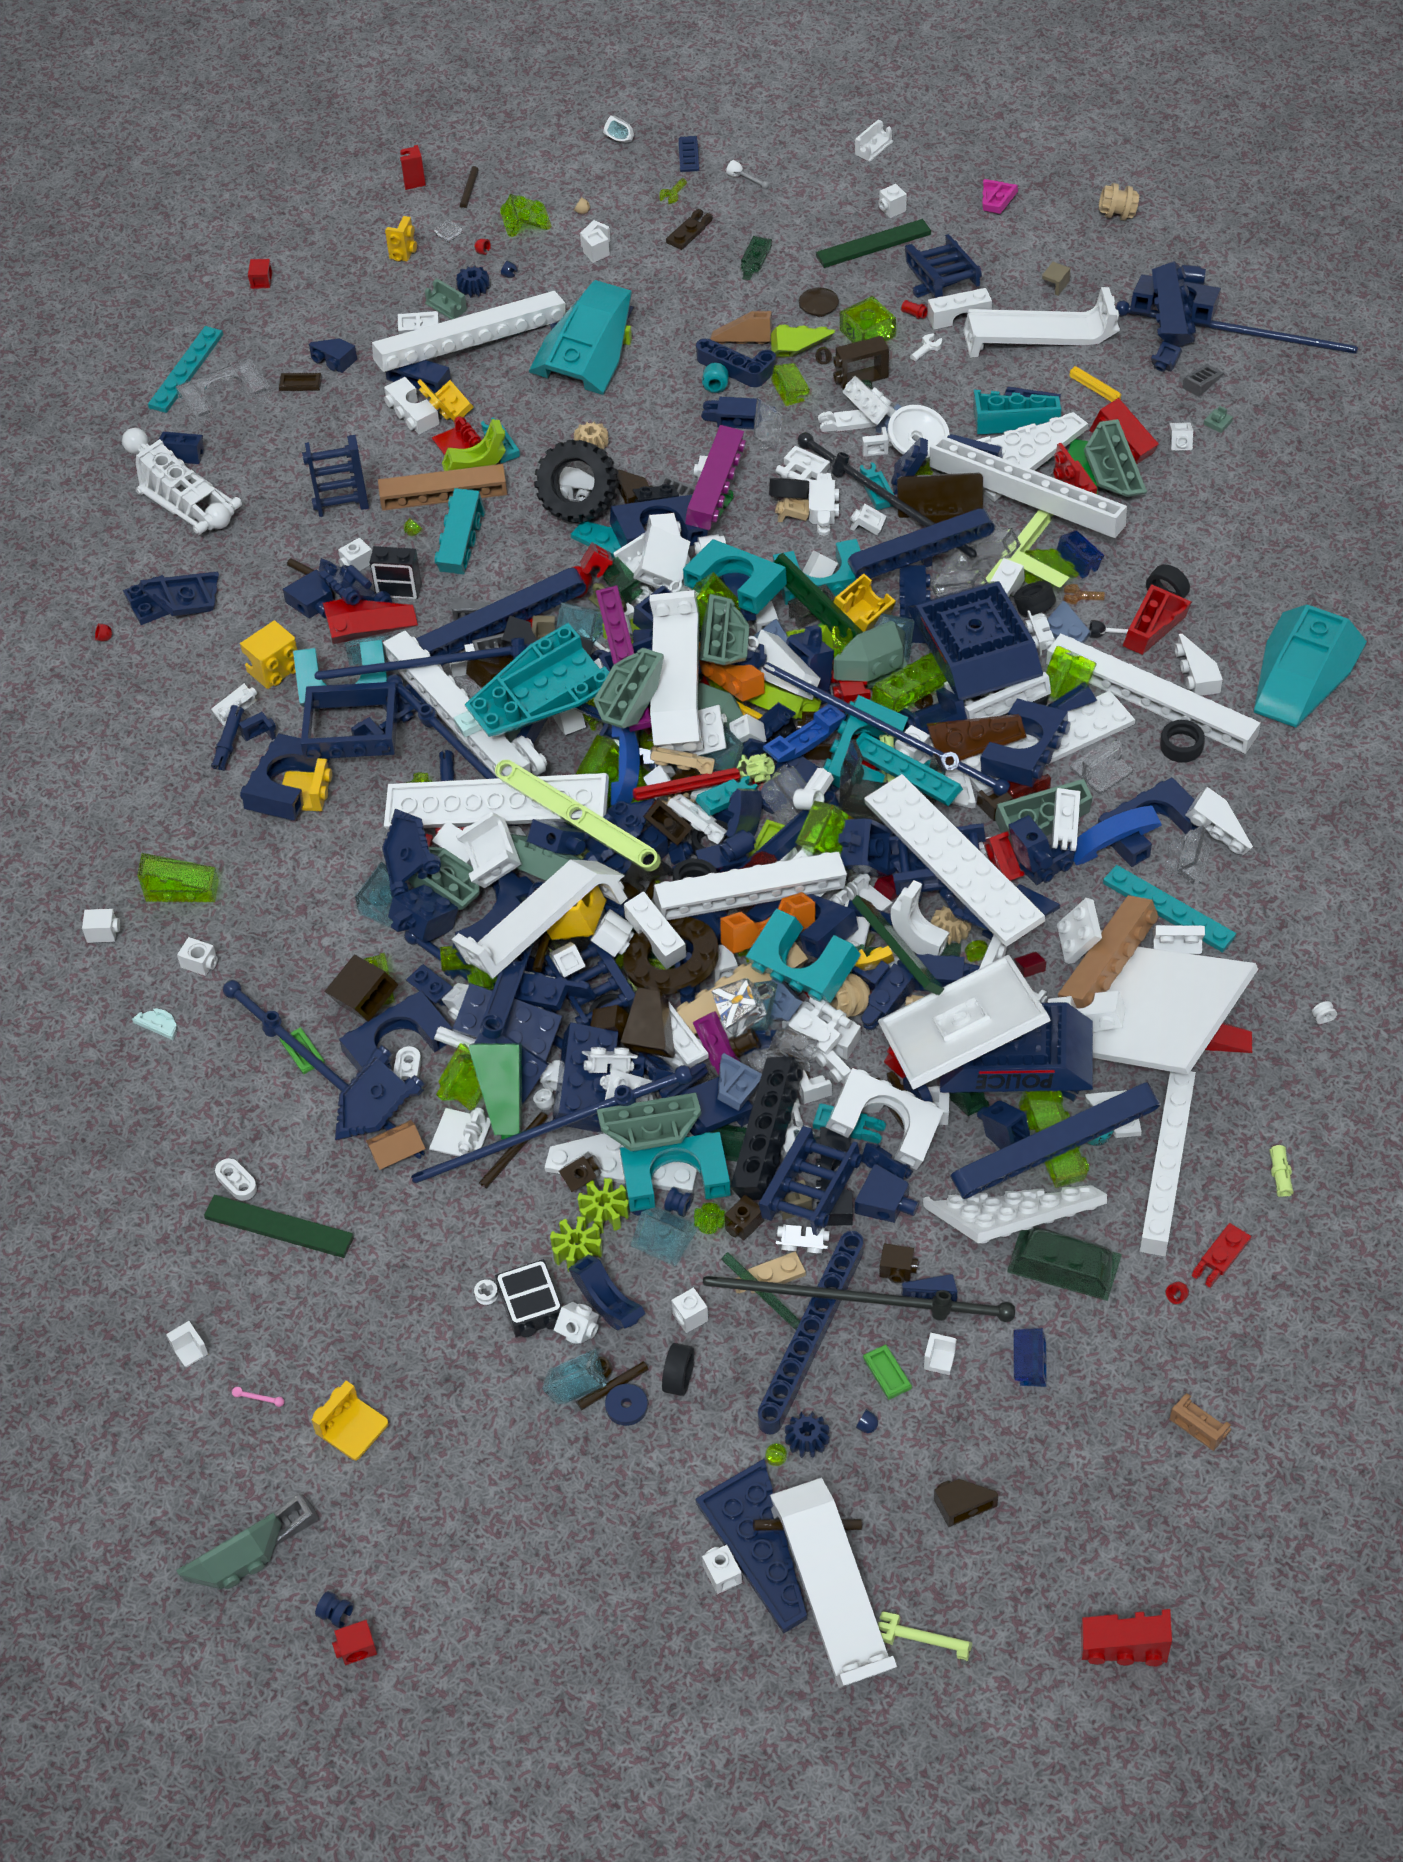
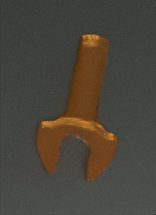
(1078, 594)

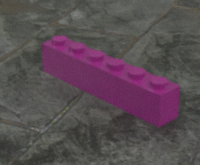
(715, 477)

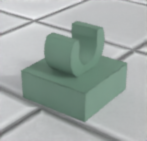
(1218, 419)

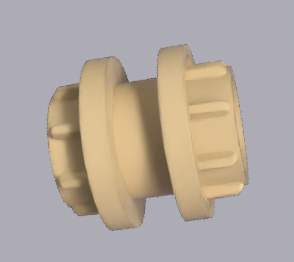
(1118, 201)
(852, 996)

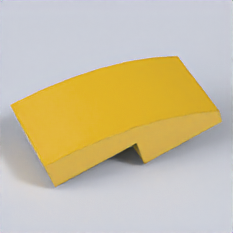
(875, 957)

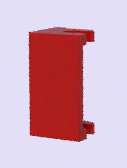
(412, 168)
(596, 557)
(1002, 856)

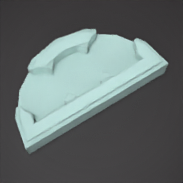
(157, 1021)

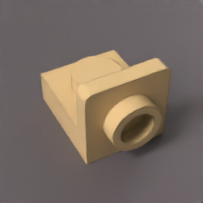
(792, 507)

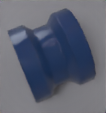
(678, 1201)

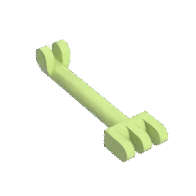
(894, 1629)

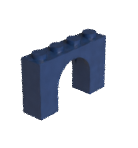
(1202, 299)
(628, 519)
(1027, 764)
(270, 797)
(1168, 800)
(830, 920)
(413, 1014)

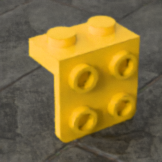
(447, 398)
(313, 785)
(348, 1422)

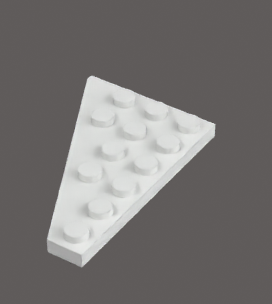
(1035, 444)
(608, 1153)
(992, 1217)

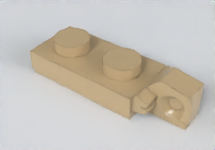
(682, 759)
(778, 1270)

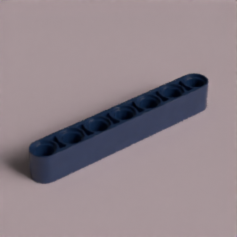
(921, 544)

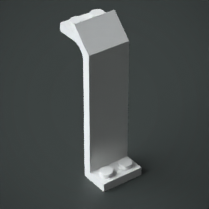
(1042, 326)
(676, 698)
(539, 913)
(832, 1582)

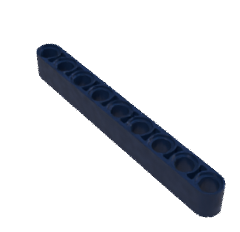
(494, 617)
(1055, 1140)
(807, 1341)

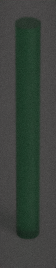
(769, 1298)

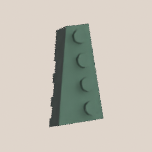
(1039, 807)
(538, 860)

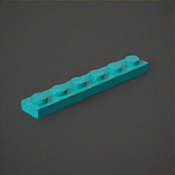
(185, 368)
(897, 763)
(1169, 907)

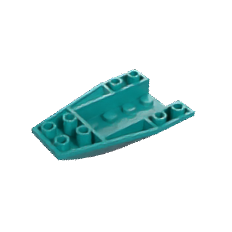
(587, 338)
(1305, 663)
(538, 684)

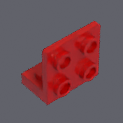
(1071, 471)

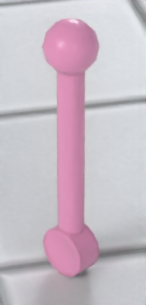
(237, 1392)

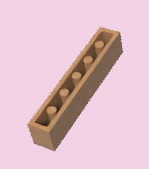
(439, 486)
(1112, 952)

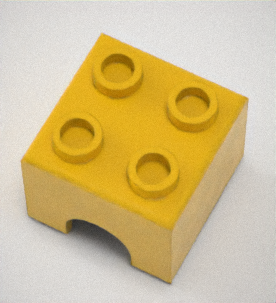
(863, 604)
(270, 654)
(581, 918)

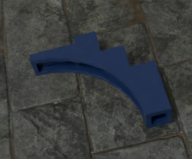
(509, 894)

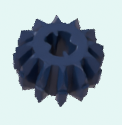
(472, 281)
(817, 1436)

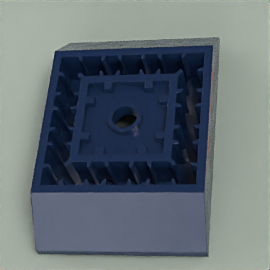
(983, 657)
(1044, 1059)

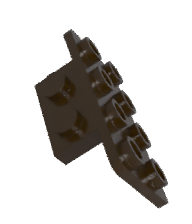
(941, 495)

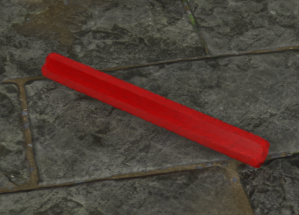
(685, 784)

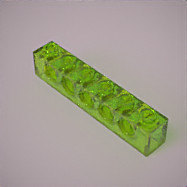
(909, 684)

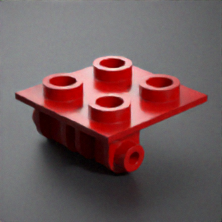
(460, 437)

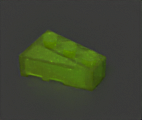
(176, 880)

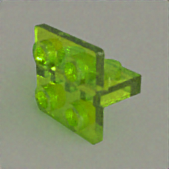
(1068, 671)
(460, 1079)

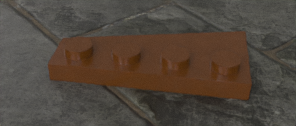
(972, 736)

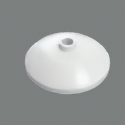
(915, 422)

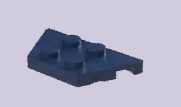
(183, 593)

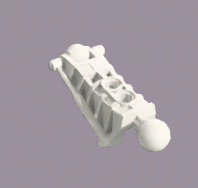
(165, 476)

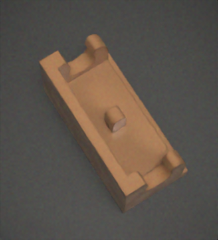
(395, 1144)
(1199, 1423)

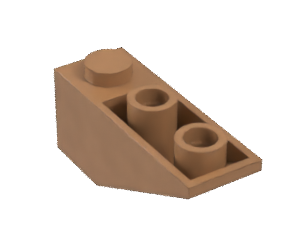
(751, 327)

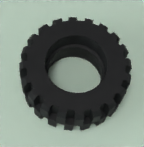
(549, 475)

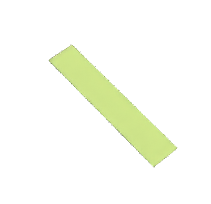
(1039, 569)

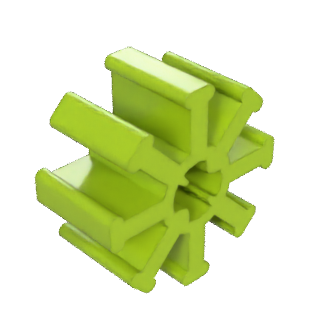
(614, 1203)
(564, 1244)

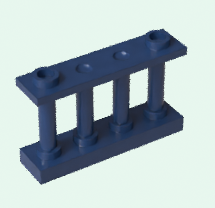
(931, 276)
(352, 466)
(974, 833)
(605, 965)
(795, 1163)

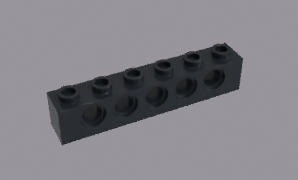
(767, 1127)

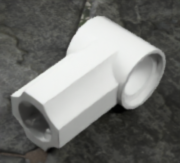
(814, 790)

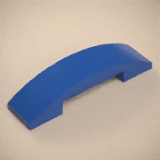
(807, 737)
(628, 765)
(1114, 829)

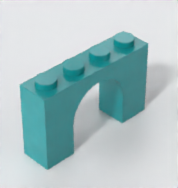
(717, 557)
(835, 582)
(307, 665)
(853, 727)
(821, 978)
(700, 1151)

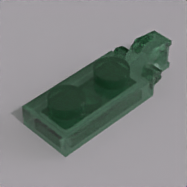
(755, 256)

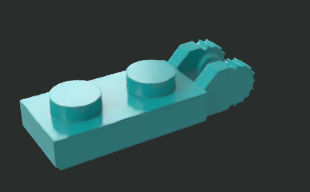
(859, 1132)

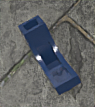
(604, 1295)

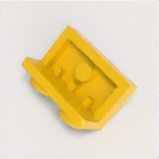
(401, 240)

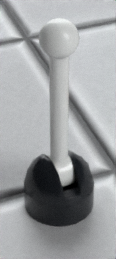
(1098, 629)

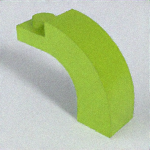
(485, 453)
(775, 694)

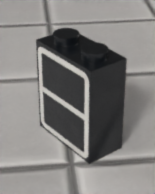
(396, 571)
(529, 1298)

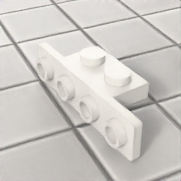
(869, 401)

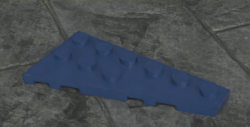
(759, 1554)

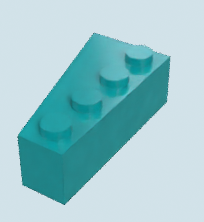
(1003, 413)
(459, 531)

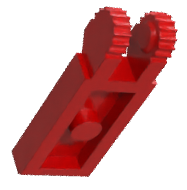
(1222, 1253)

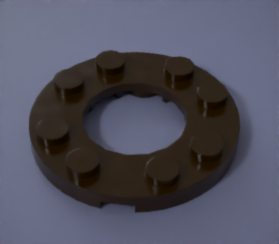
(691, 973)

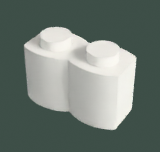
(613, 933)

